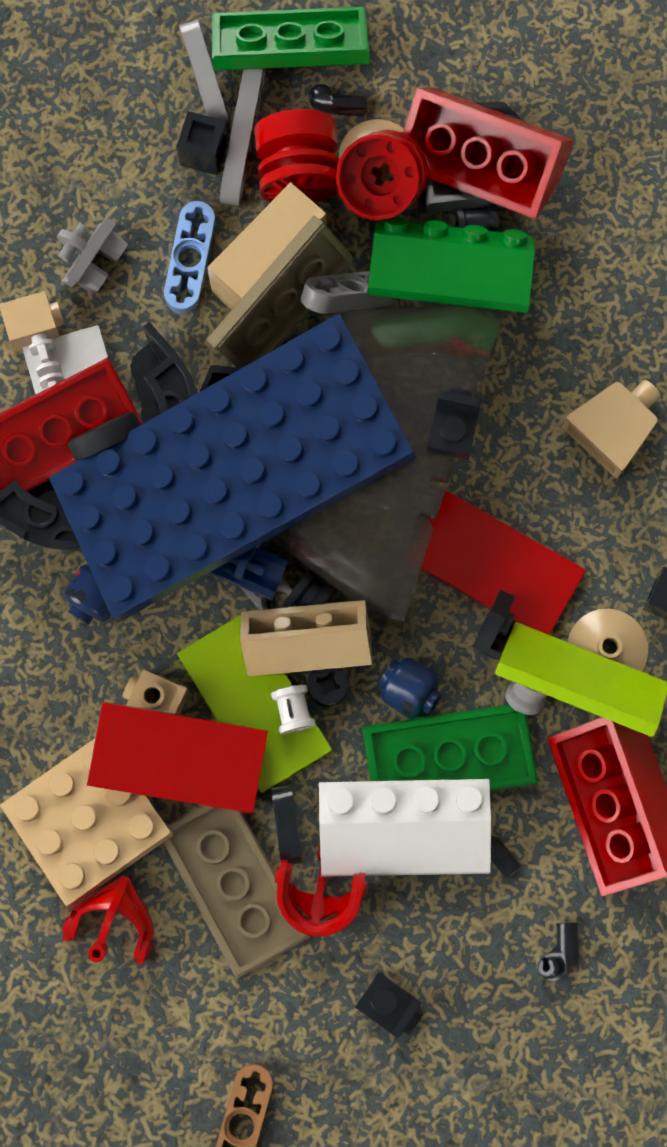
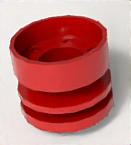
(300, 150)
(361, 182)

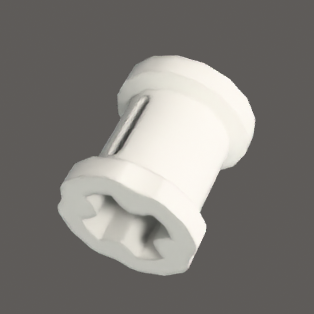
(293, 709)

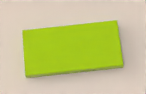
(583, 679)
(234, 698)

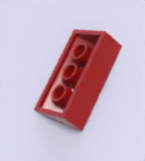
(487, 151)
(615, 801)

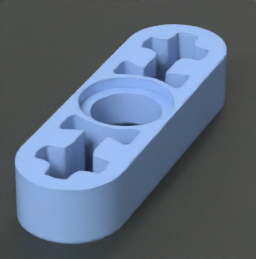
(206, 232)

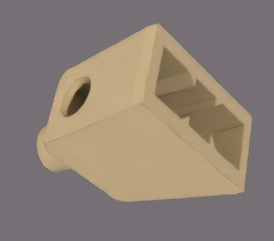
(614, 424)

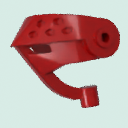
(116, 898)
(316, 905)

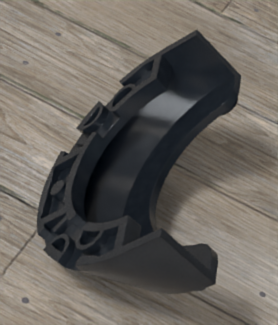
(161, 384)

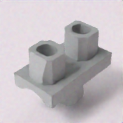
(82, 270)

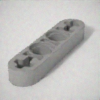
(242, 136)

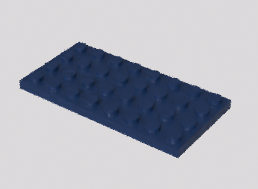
(231, 468)

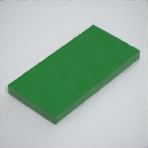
(290, 38)
(454, 746)

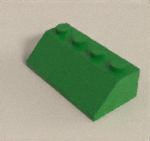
(452, 264)

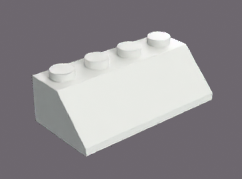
(405, 827)

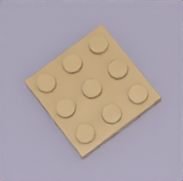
(82, 831)

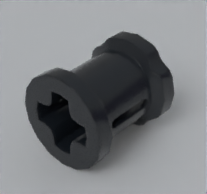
(483, 217)

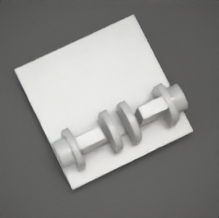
(62, 356)

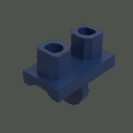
(254, 571)

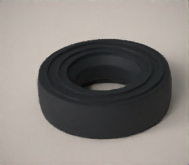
(103, 436)

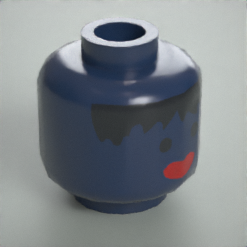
(86, 597)
(410, 688)

